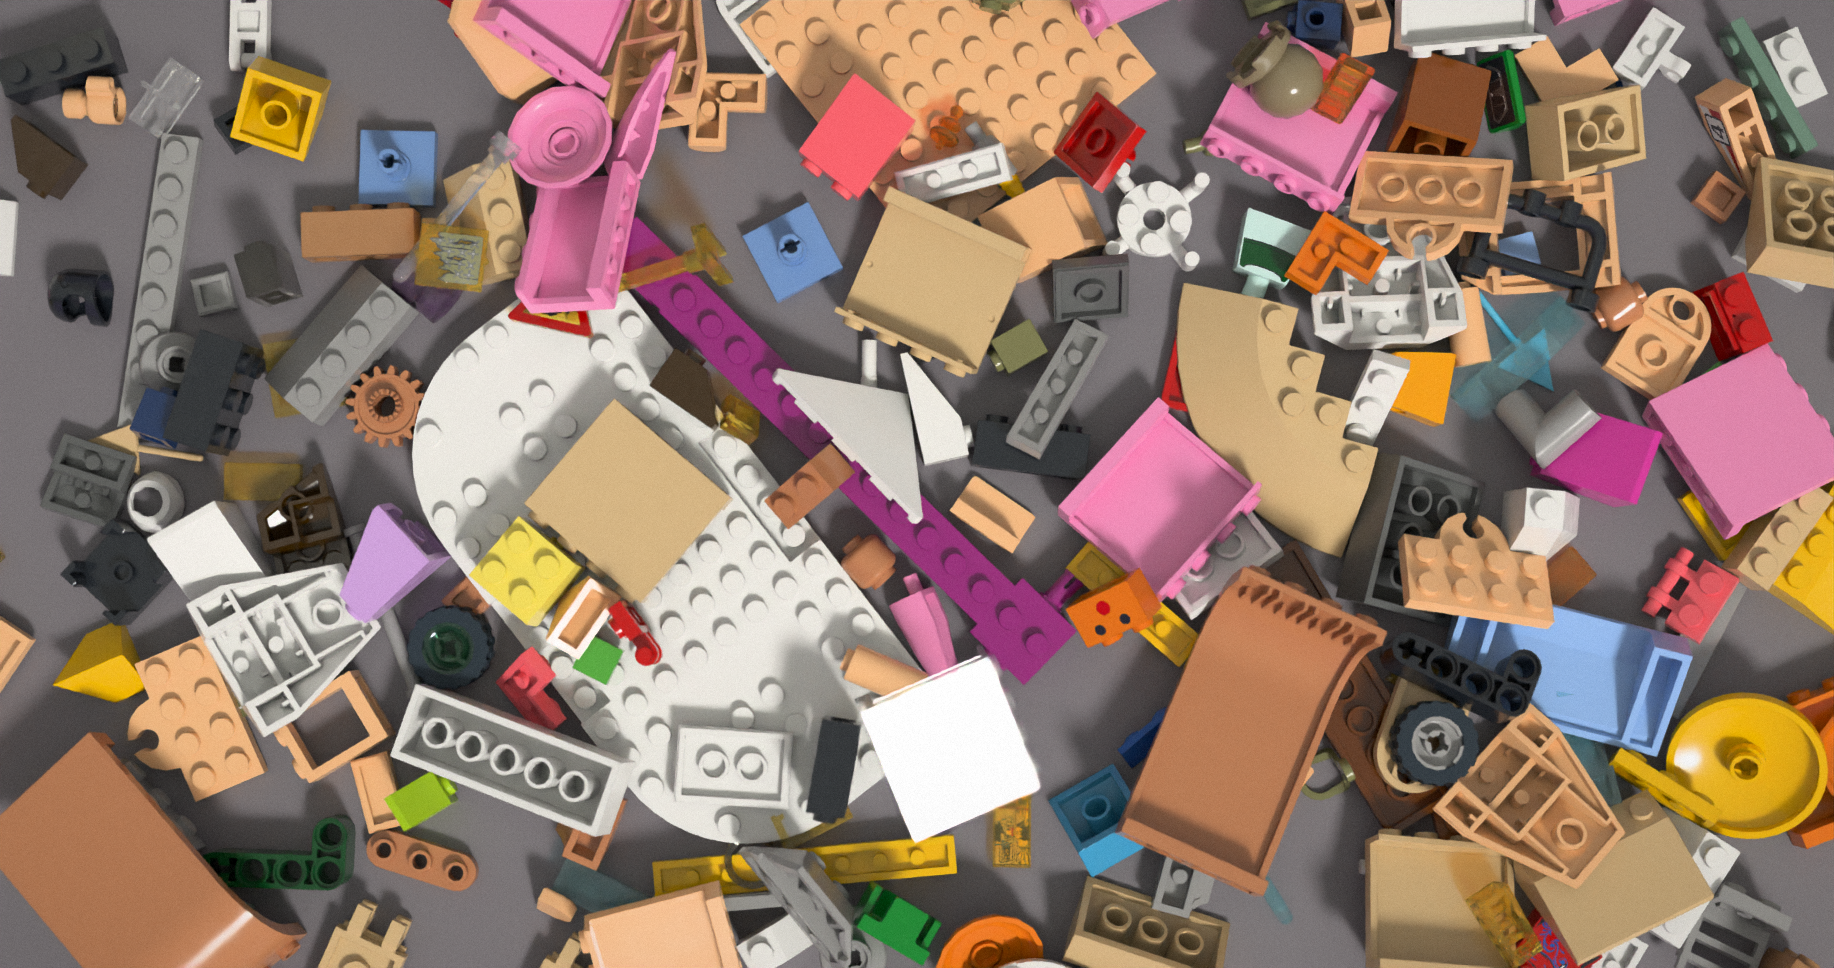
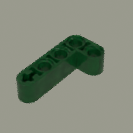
(276, 861)

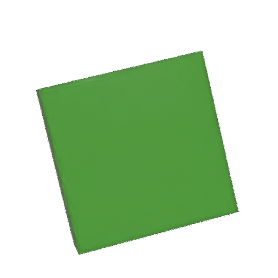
(599, 660)

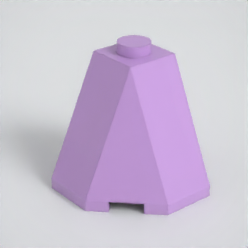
(389, 563)

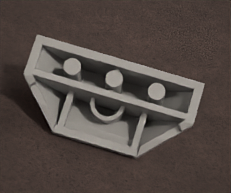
(808, 897)

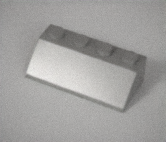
(341, 346)

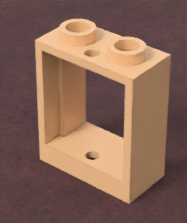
(368, 712)

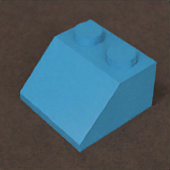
(1091, 816)

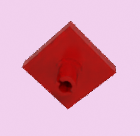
(1100, 142)

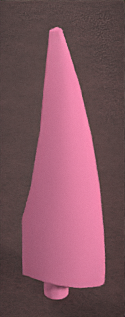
(639, 125)
(925, 626)

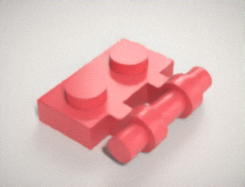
(1701, 600)

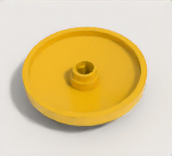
(1753, 760)

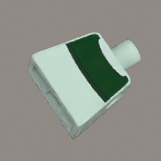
(1266, 251)

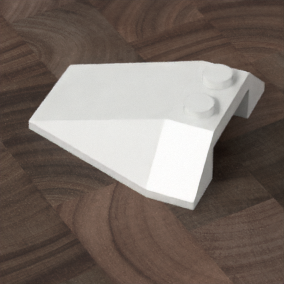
(1399, 308)
(280, 640)

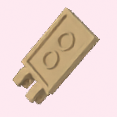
(358, 947)

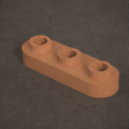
(439, 859)

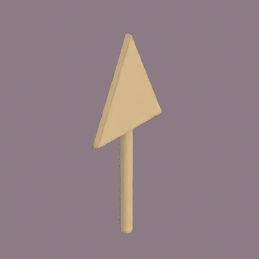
(127, 442)

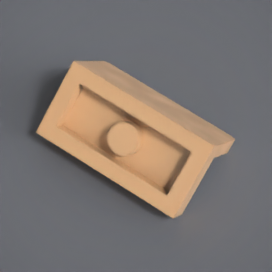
(992, 514)

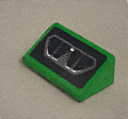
(1504, 100)

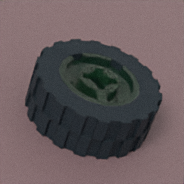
(473, 647)

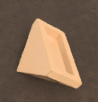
(581, 615)

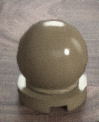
(1280, 75)

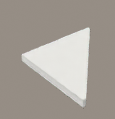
(867, 427)

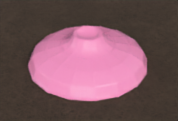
(561, 137)

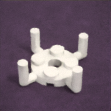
(1172, 206)

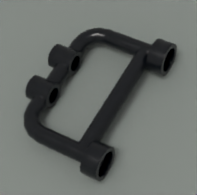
(1566, 215)

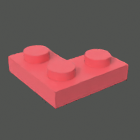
(524, 687)

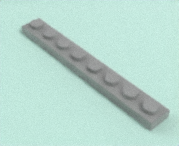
(162, 257)

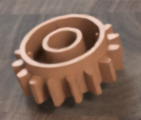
(369, 406)

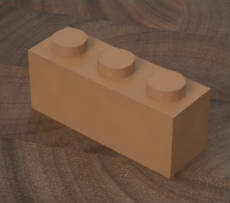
(359, 232)

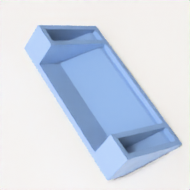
(1618, 671)

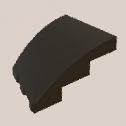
(305, 526)

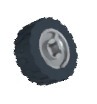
(1414, 753)

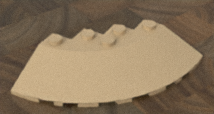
(1262, 414)

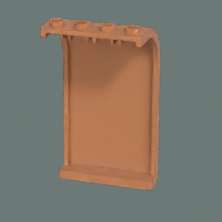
(1244, 727)
(123, 877)

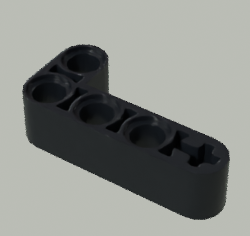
(1457, 669)

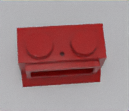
(1734, 317)

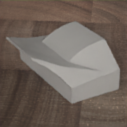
(1180, 888)

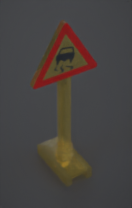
(704, 256)

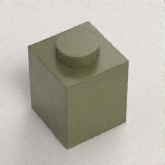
(1016, 348)

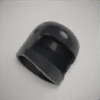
(70, 284)

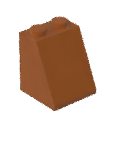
(1439, 108)

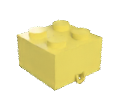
(527, 571)

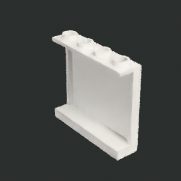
(1462, 24)

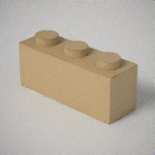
(1774, 540)

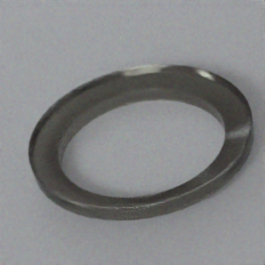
(733, 875)

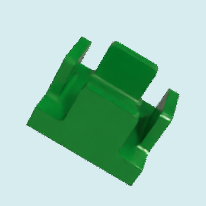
(895, 922)

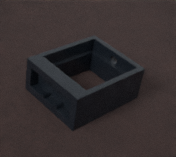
(833, 768)

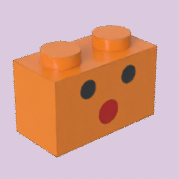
(1114, 608)

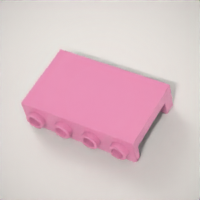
(578, 243)

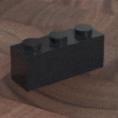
(61, 65)
(1063, 457)

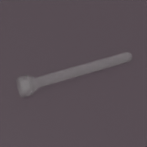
(500, 152)

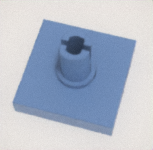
(398, 168)
(792, 252)

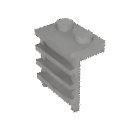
(1739, 916)

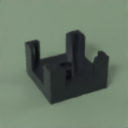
(121, 572)

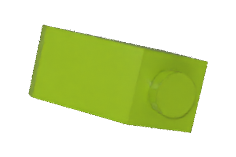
(421, 799)

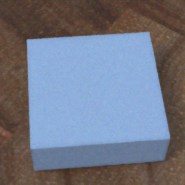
(1519, 246)

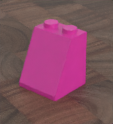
(1605, 462)

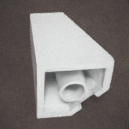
(1539, 520)

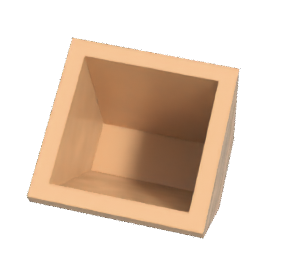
(1051, 221)

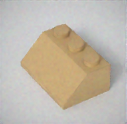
(503, 212)

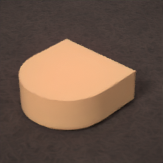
(556, 905)

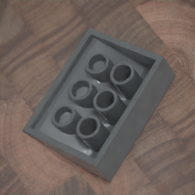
(1401, 500)

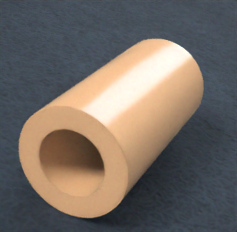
(1472, 343)
(878, 671)

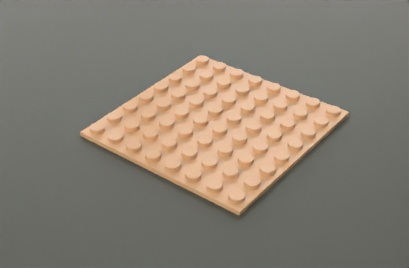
(1010, 71)

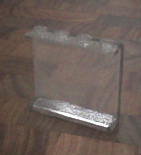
(950, 746)

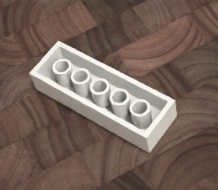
(513, 759)

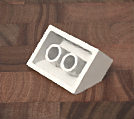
(1714, 861)

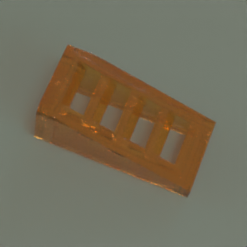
(1340, 90)

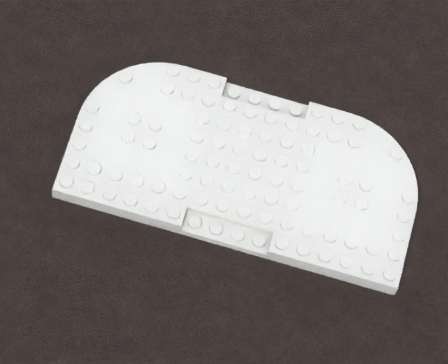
(743, 618)

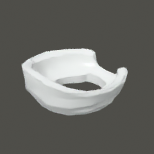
(172, 504)

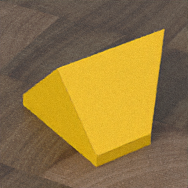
(103, 665)

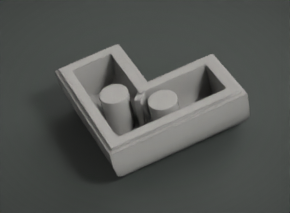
(1543, 433)

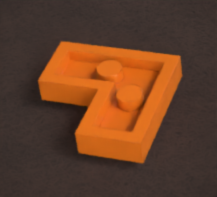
(1332, 245)

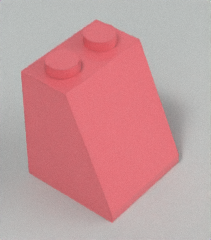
(855, 139)

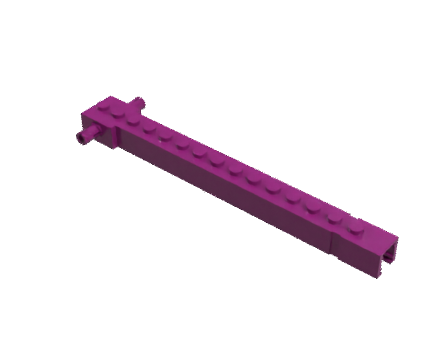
(1010, 619)

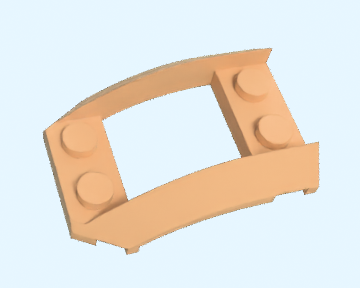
(1597, 198)

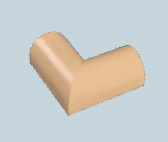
(722, 95)

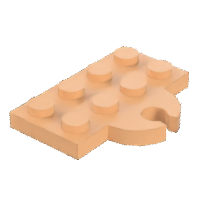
(1430, 198)
(1475, 575)
(195, 721)

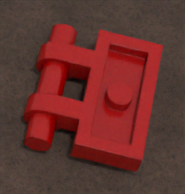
(629, 624)

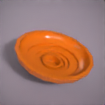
(990, 943)

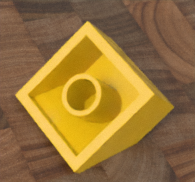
(280, 108)

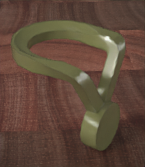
(1346, 774)

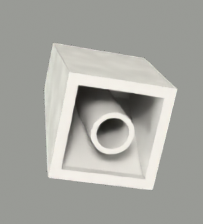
(210, 549)

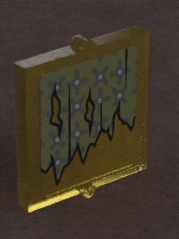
(451, 257)

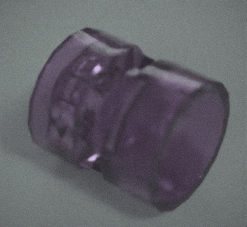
(430, 301)

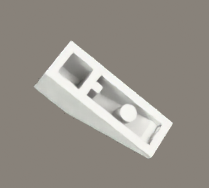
(936, 422)
(773, 943)

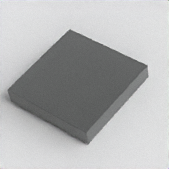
(1090, 288)

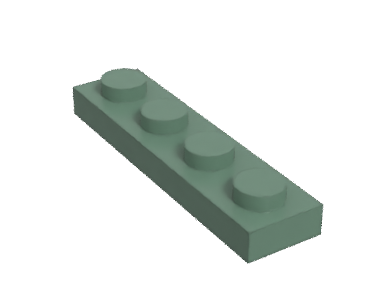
(1772, 97)

